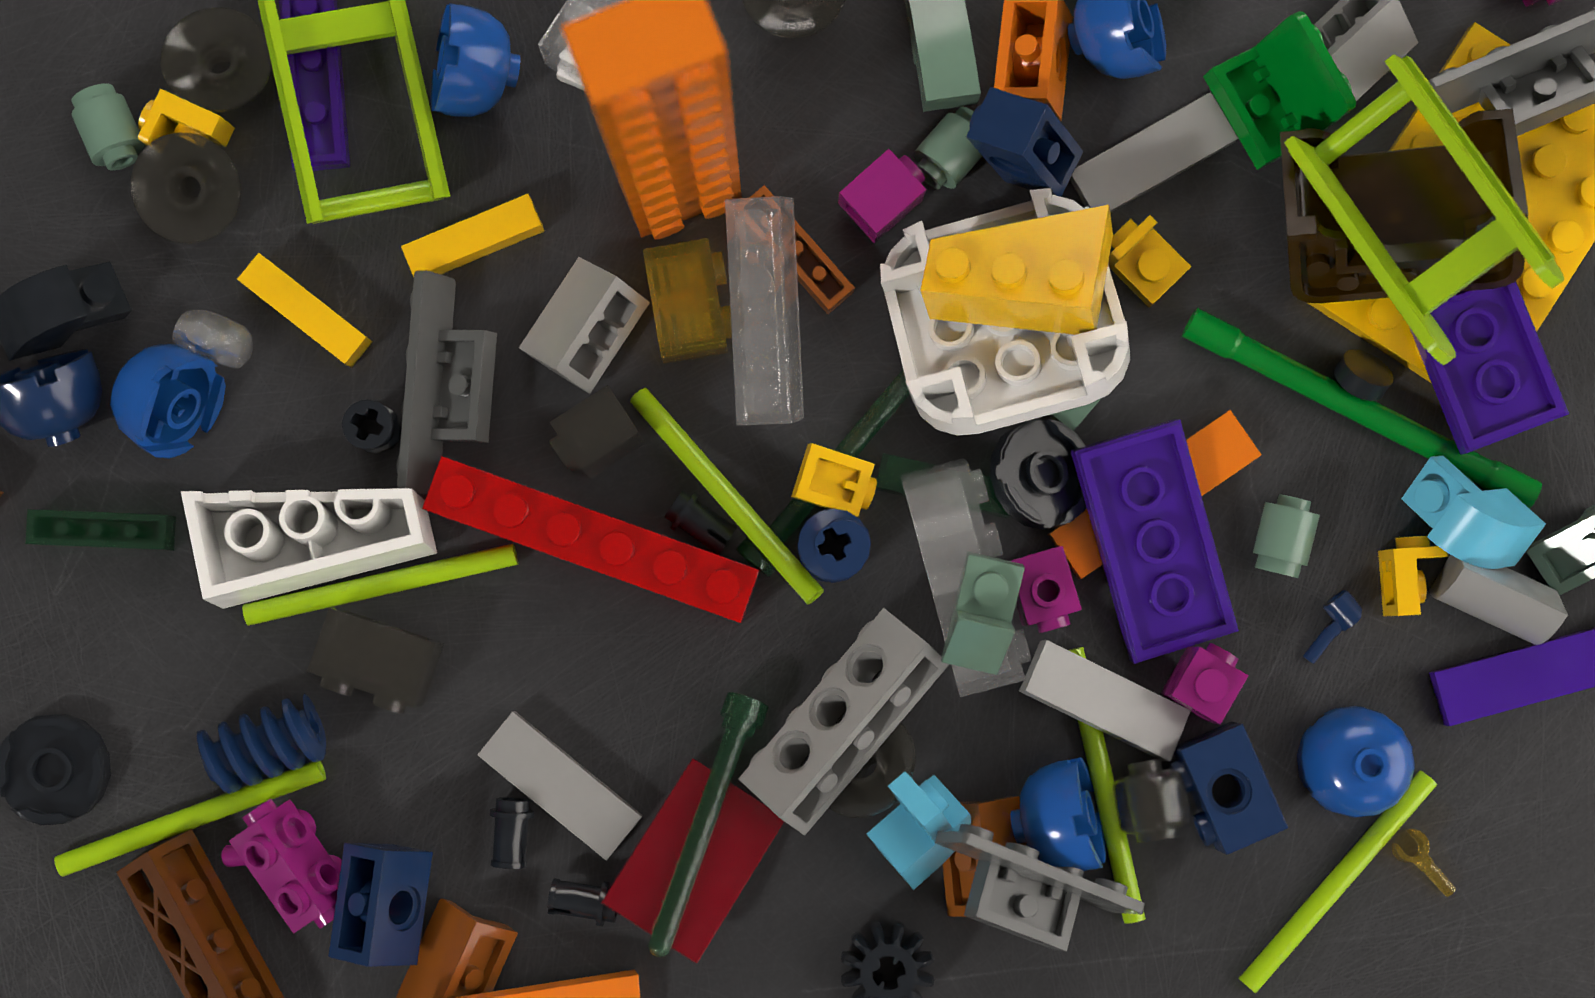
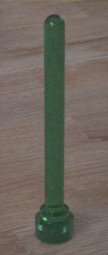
(851, 445)
(740, 720)

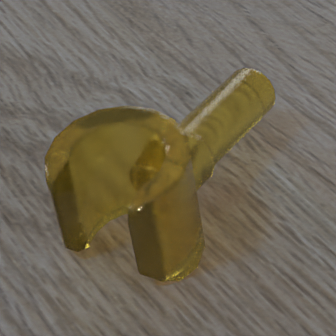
(1425, 862)

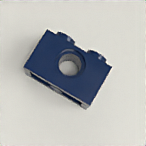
(1024, 141)
(1253, 809)
(380, 904)

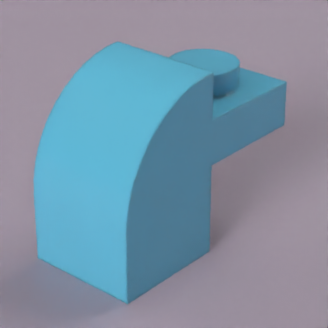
(1471, 524)
(910, 830)

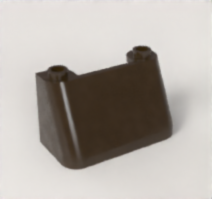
(1410, 199)

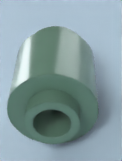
(106, 126)
(946, 152)
(1285, 536)

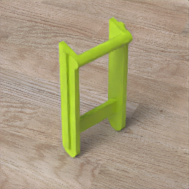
(338, 29)
(1465, 263)

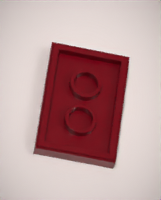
(734, 851)

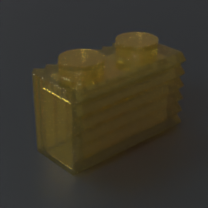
(687, 300)

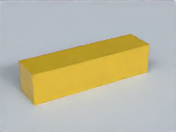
(474, 237)
(304, 310)

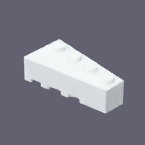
(295, 539)

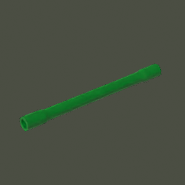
(1234, 344)

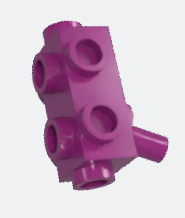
(288, 863)

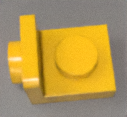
(171, 112)
(1145, 260)
(835, 480)
(1401, 582)

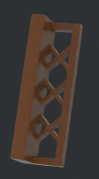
(200, 910)

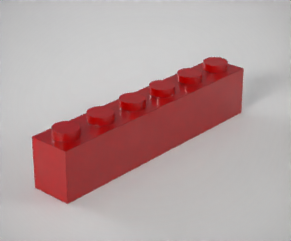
(591, 539)

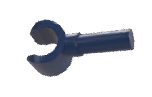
(1345, 613)

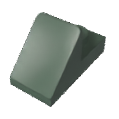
(1567, 554)
(983, 613)

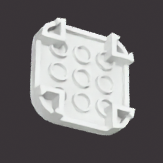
(996, 376)

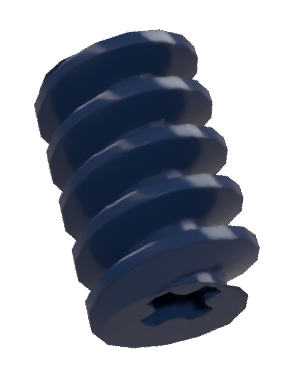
(841, 525)
(264, 746)

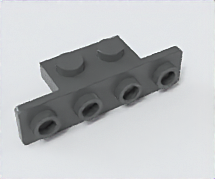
(1535, 77)
(444, 384)
(1027, 895)

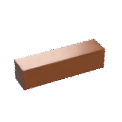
(815, 269)

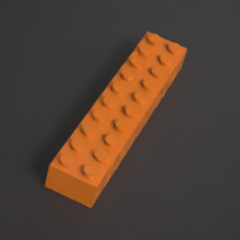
(661, 107)

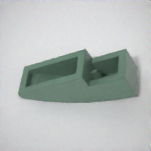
(943, 53)

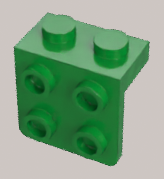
(1281, 87)

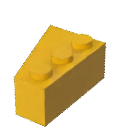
(1023, 273)

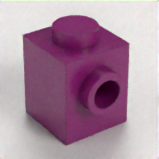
(883, 194)
(1046, 590)
(1205, 682)

